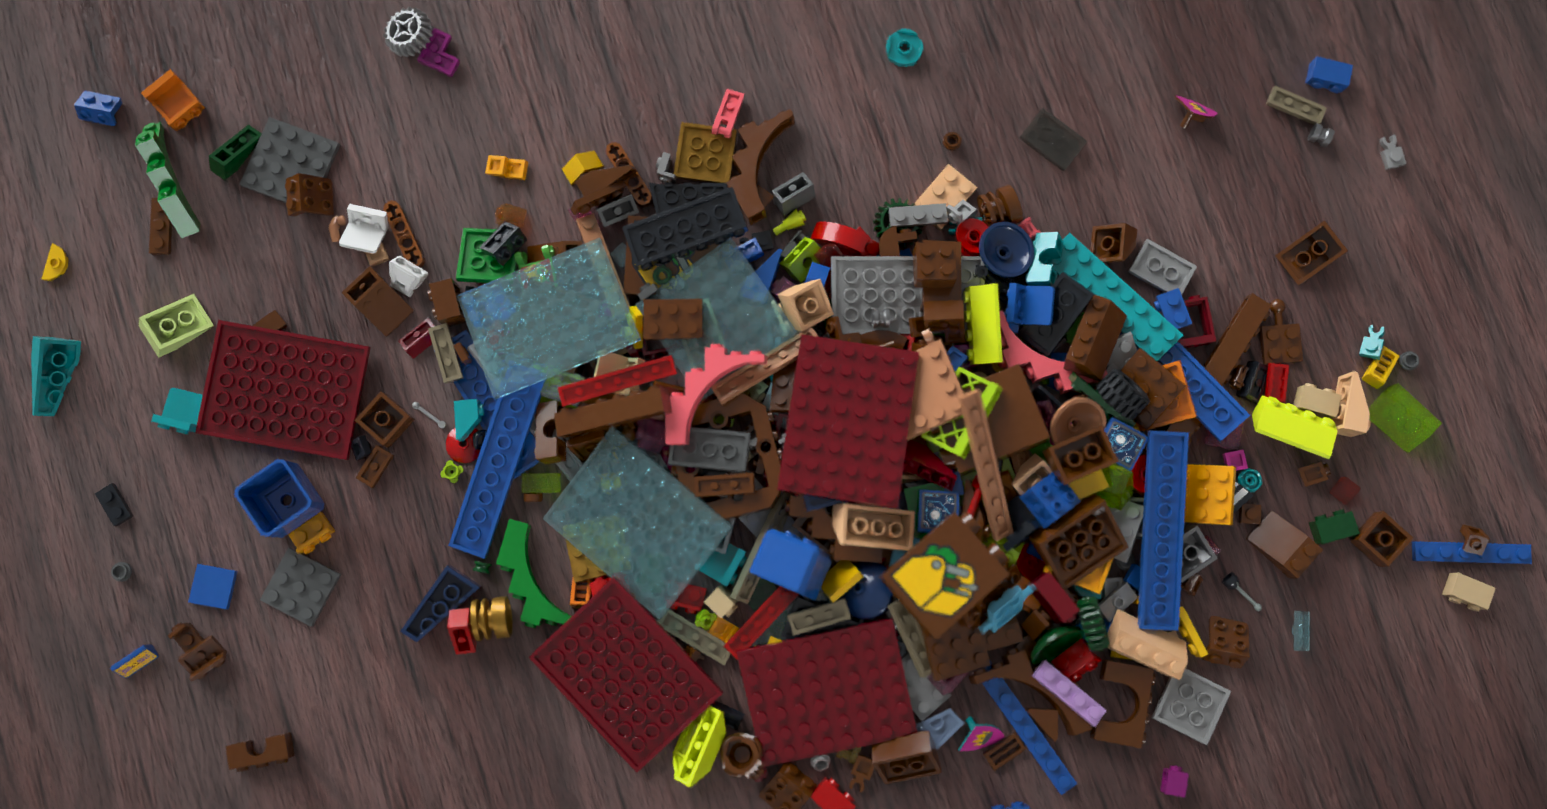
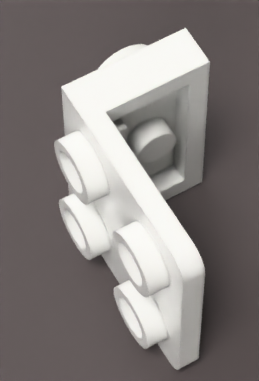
(364, 229)

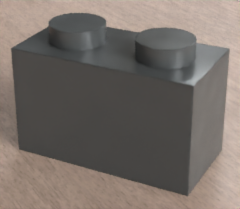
(793, 194)
(616, 210)

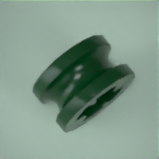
(482, 567)

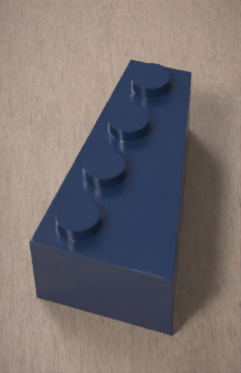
(444, 595)

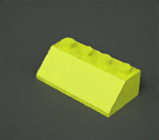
(983, 324)
(1294, 426)

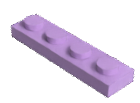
(1069, 693)

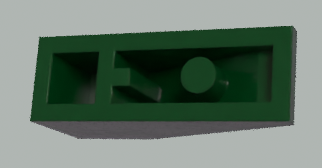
(234, 152)

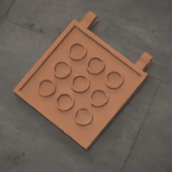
(935, 389)

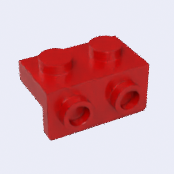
(1076, 661)

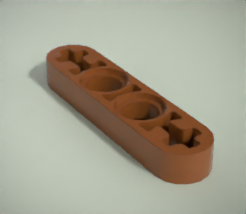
(621, 153)
(405, 234)

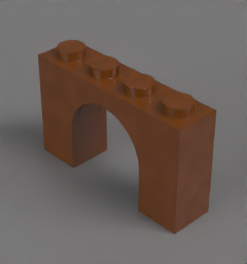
(1131, 730)

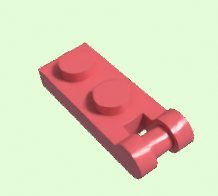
(728, 113)

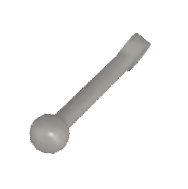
(442, 424)

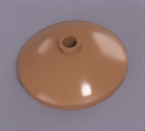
(1085, 414)

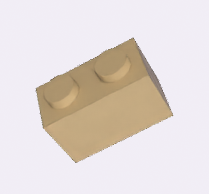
(1320, 402)
(1468, 591)
(721, 602)

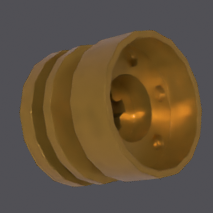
(486, 618)

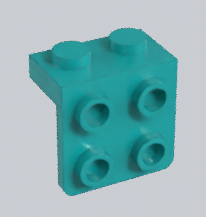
(180, 411)
(723, 566)

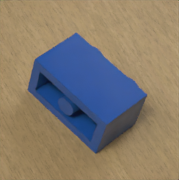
(1329, 74)

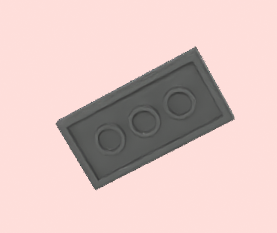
(713, 450)

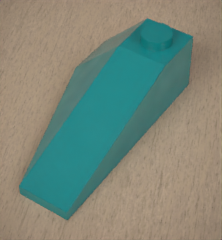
(52, 369)

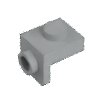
(663, 166)
(960, 212)

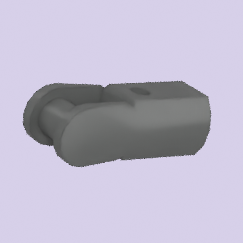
(791, 245)

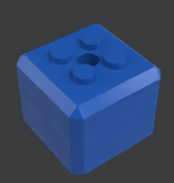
(264, 494)
(791, 563)

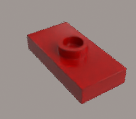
(1277, 381)

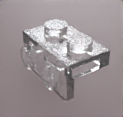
(563, 378)

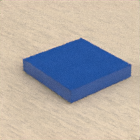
(213, 586)

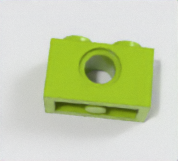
(793, 261)

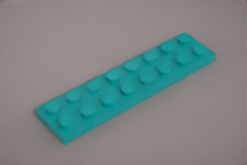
(1146, 324)

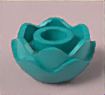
(1254, 476)

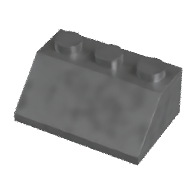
(1196, 552)

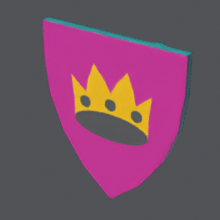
(980, 736)

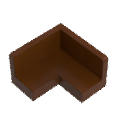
(946, 317)

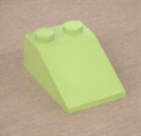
(175, 325)

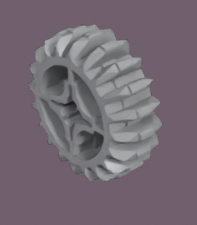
(407, 43)

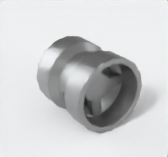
(1321, 135)

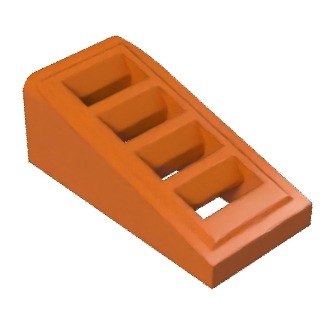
(574, 595)

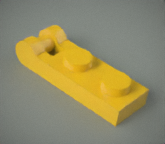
(1189, 632)

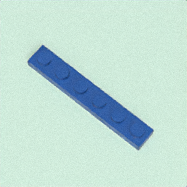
(1454, 553)

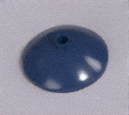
(1013, 243)
(874, 594)

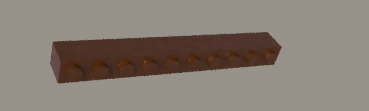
(1229, 349)

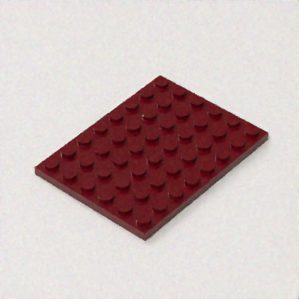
(283, 390)
(848, 421)
(626, 674)
(827, 692)

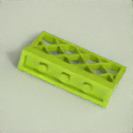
(989, 399)

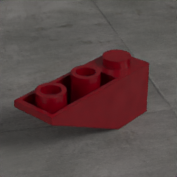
(925, 464)

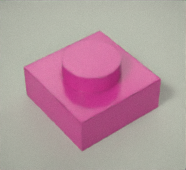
(1236, 459)

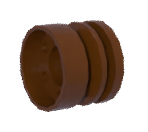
(1000, 207)

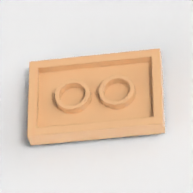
(947, 188)

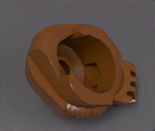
(742, 756)

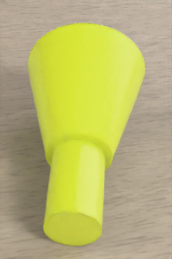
(794, 220)

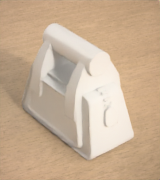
(405, 275)

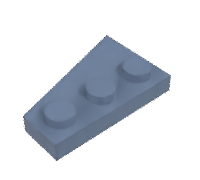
(941, 726)

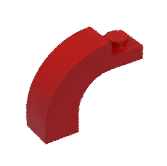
(844, 238)

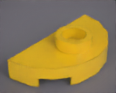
(56, 263)

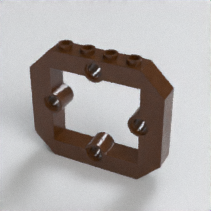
(739, 406)

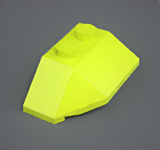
(699, 746)

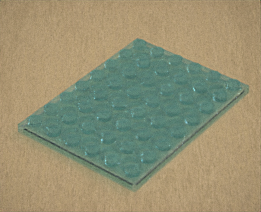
(548, 318)
(637, 522)

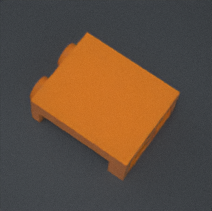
(173, 100)

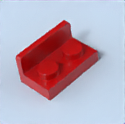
(691, 599)

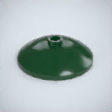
(1055, 643)

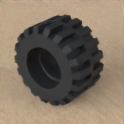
(1122, 394)

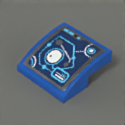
(1126, 442)
(935, 507)

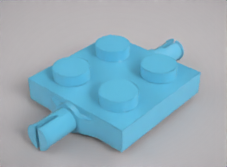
(1005, 608)

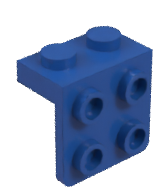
(1030, 304)

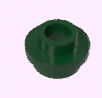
(657, 271)

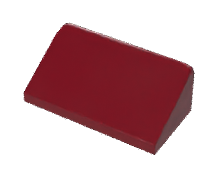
(417, 339)

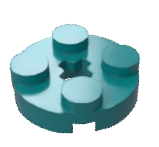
(902, 58)

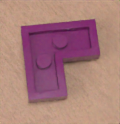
(435, 56)

